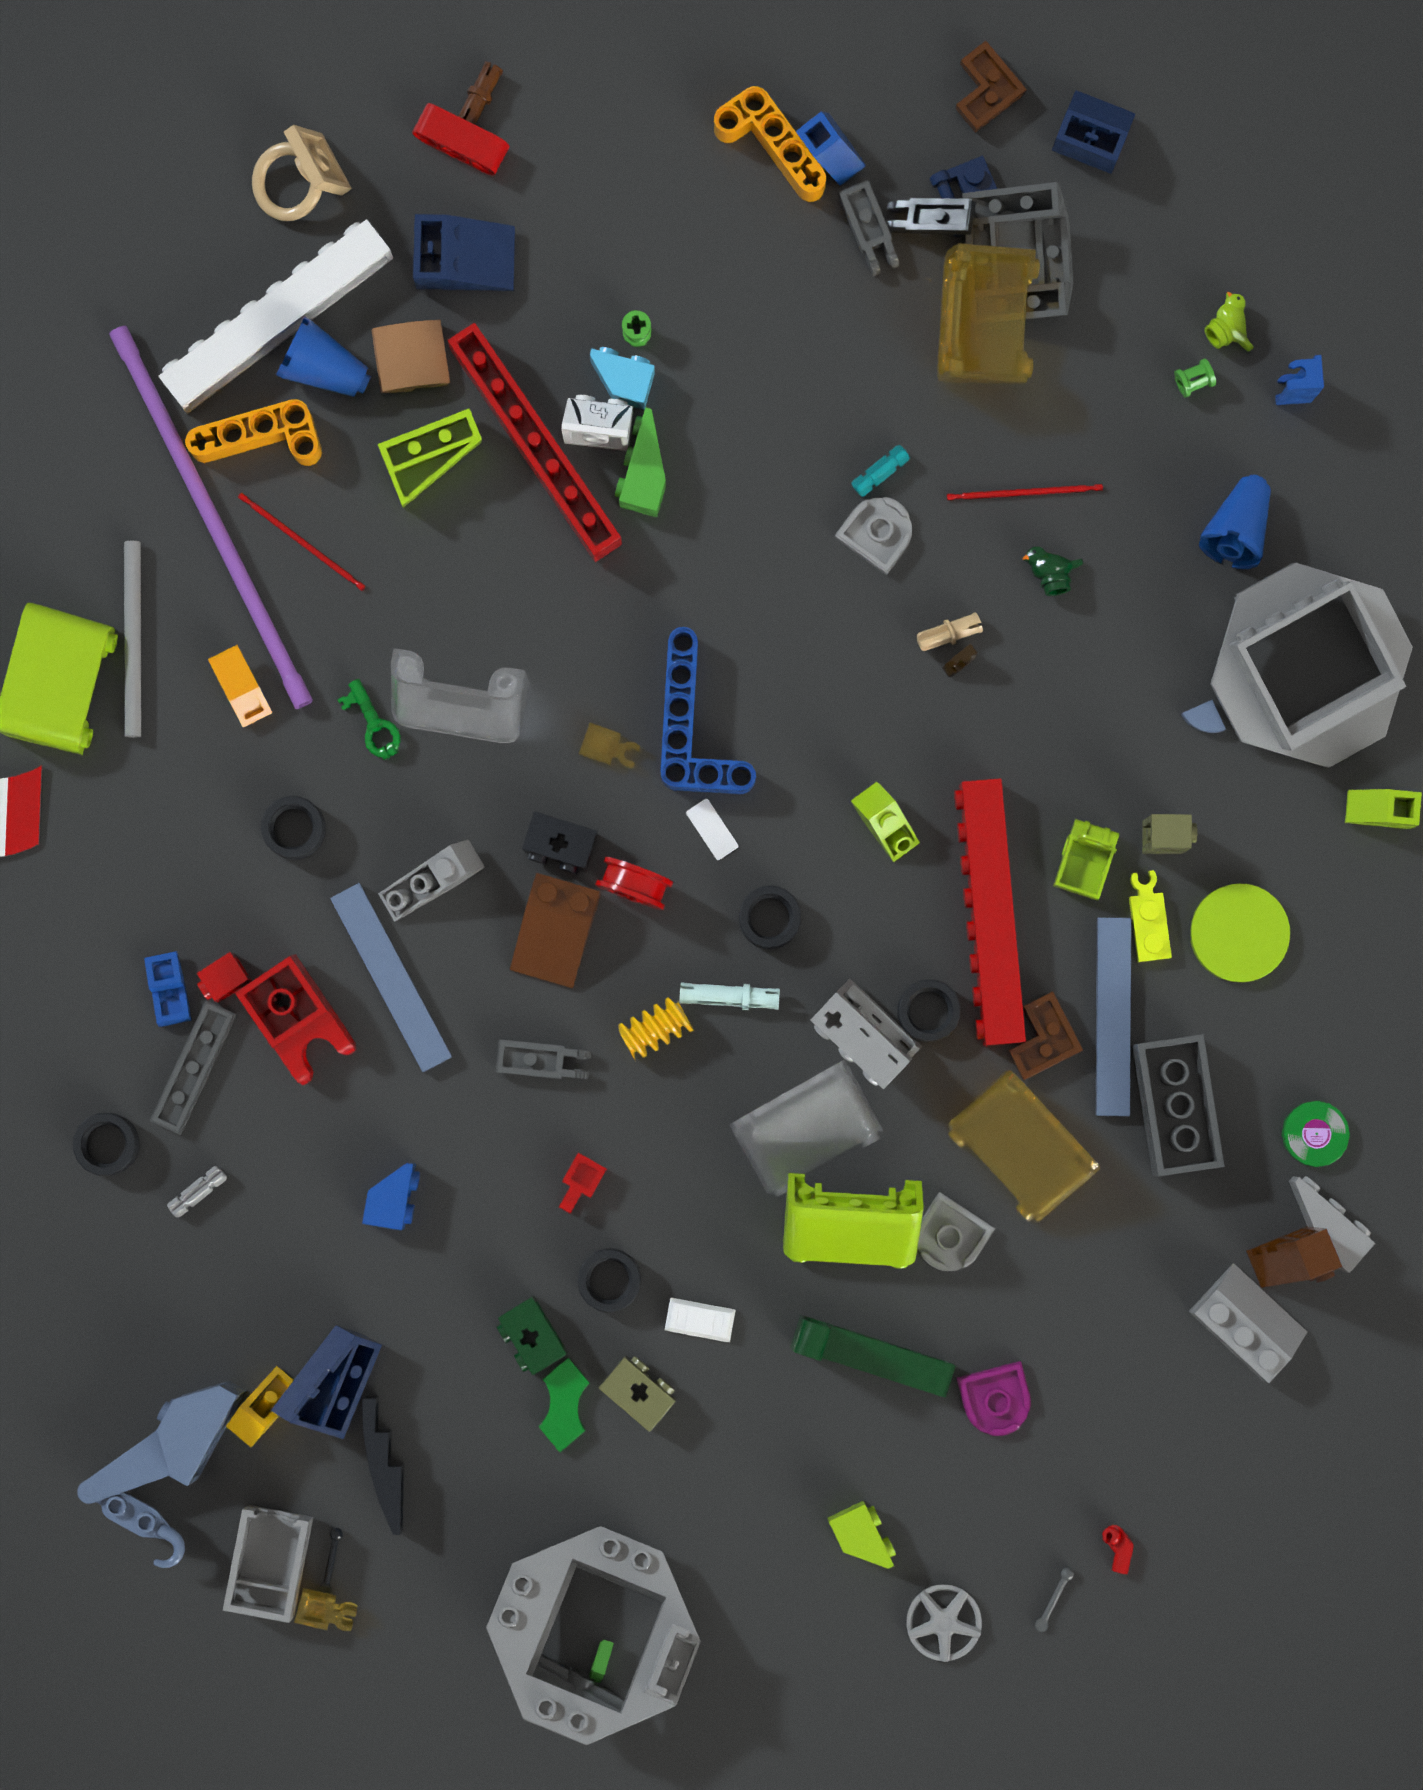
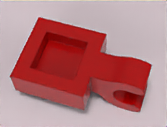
(582, 1178)

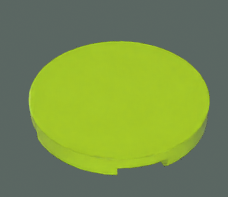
(1240, 933)

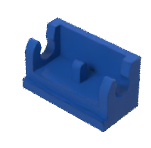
(1304, 385)

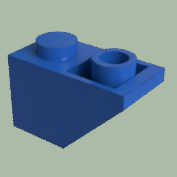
(831, 147)
(389, 1200)

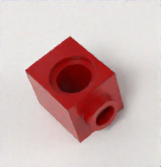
(223, 978)

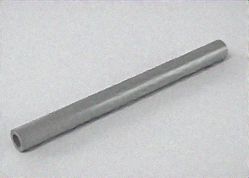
(132, 638)

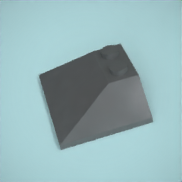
(1034, 220)

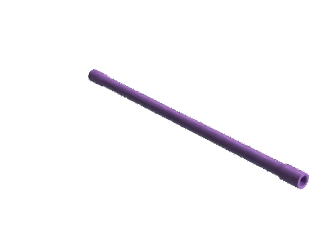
(291, 678)

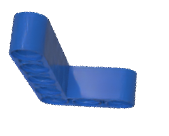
(684, 725)

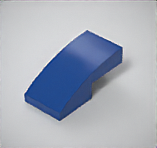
(167, 989)

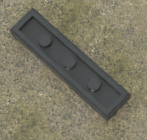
(193, 1067)

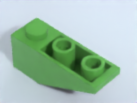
(645, 477)

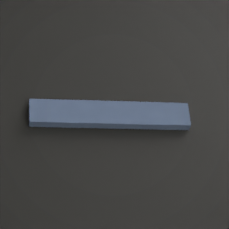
(391, 977)
(1113, 1016)

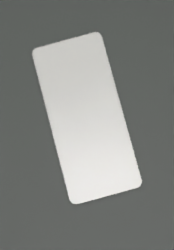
(712, 829)

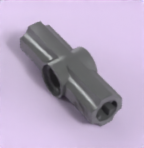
(576, 1683)

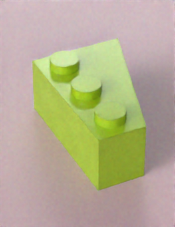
(428, 452)

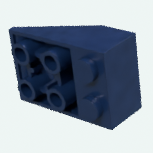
(462, 254)

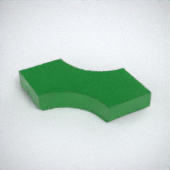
(565, 1388)

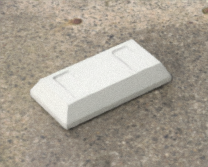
(700, 1320)

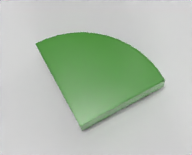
(601, 1660)

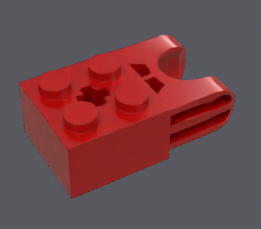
(293, 1027)

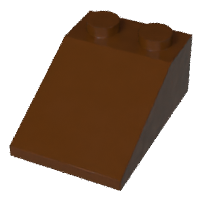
(555, 930)

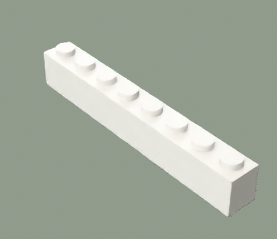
(276, 315)

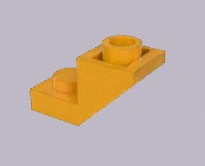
(240, 685)

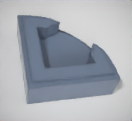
(1204, 718)

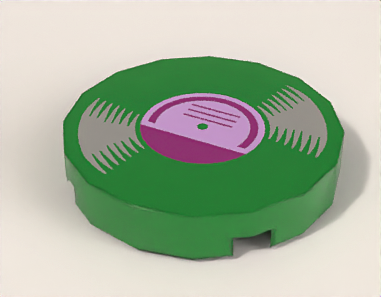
(1315, 1133)

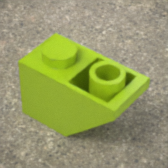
(1383, 808)
(885, 821)
(859, 1537)

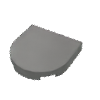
(877, 532)
(951, 1235)

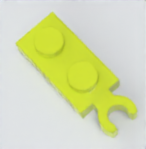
(1149, 921)

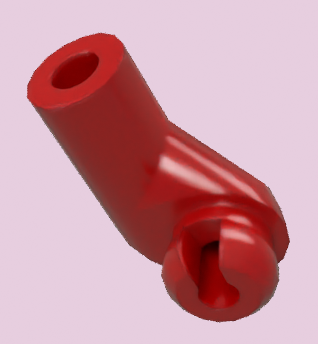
(1121, 1546)

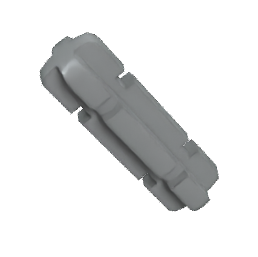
(196, 1191)

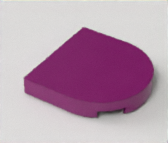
(996, 1398)

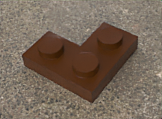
(996, 87)
(1054, 1038)

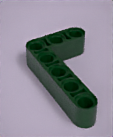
(867, 1354)

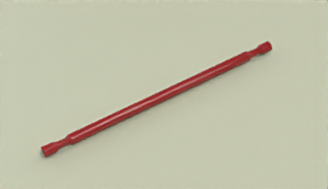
(1021, 492)
(301, 541)

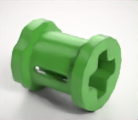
(644, 322)
(1206, 378)

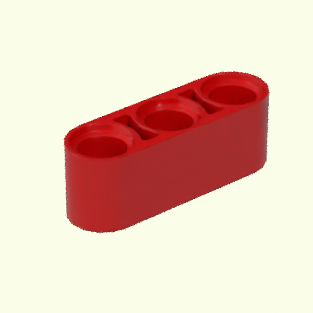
(460, 139)

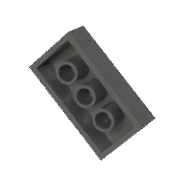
(1178, 1105)

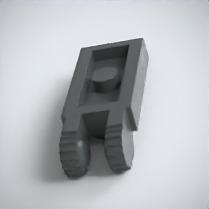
(868, 224)
(538, 1060)

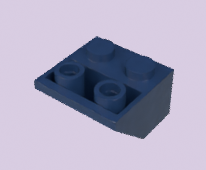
(1093, 131)

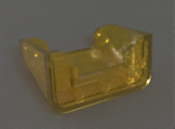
(985, 314)
(1023, 1146)

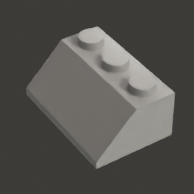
(1249, 1323)

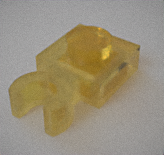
(603, 745)
(319, 1609)

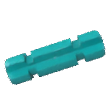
(880, 470)

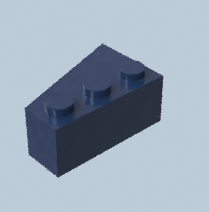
(330, 1383)

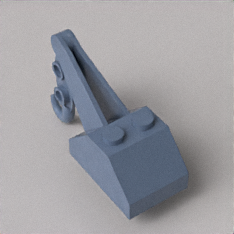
(176, 1449)

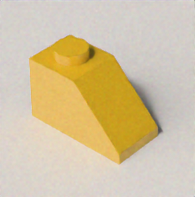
(255, 1413)

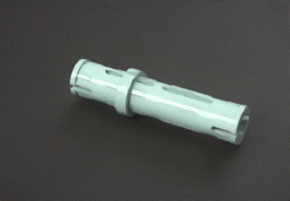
(736, 996)

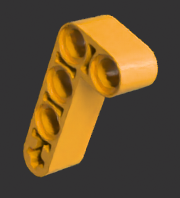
(776, 147)
(252, 439)

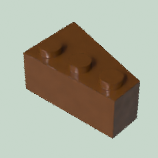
(1295, 1258)

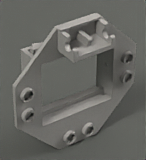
(1346, 722)
(530, 1606)

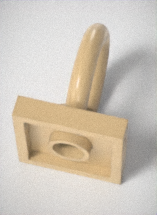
(314, 163)

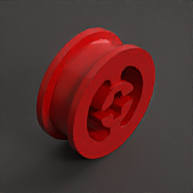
(634, 883)

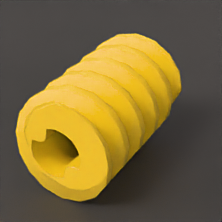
(654, 1028)

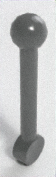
(1041, 1623)

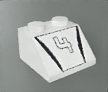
(597, 423)

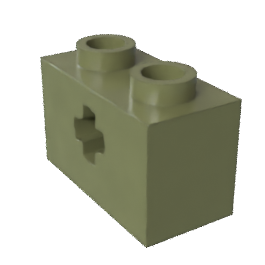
(1168, 833)
(644, 1411)

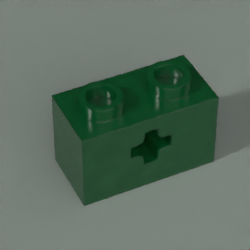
(548, 1346)

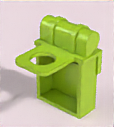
(1086, 859)

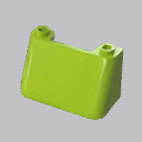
(53, 678)
(852, 1225)

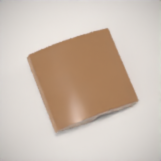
(410, 356)

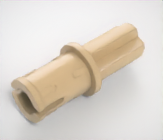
(949, 632)

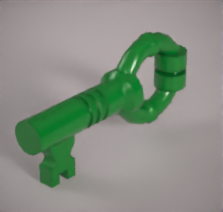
(359, 695)

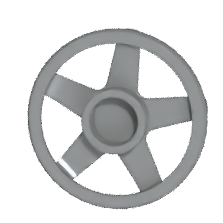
(944, 1623)

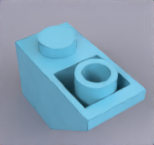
(624, 377)

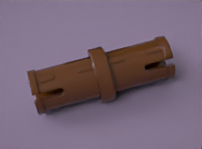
(481, 92)

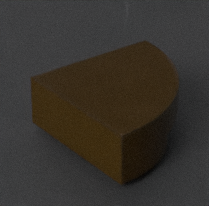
(960, 660)

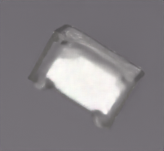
(454, 709)
(806, 1127)

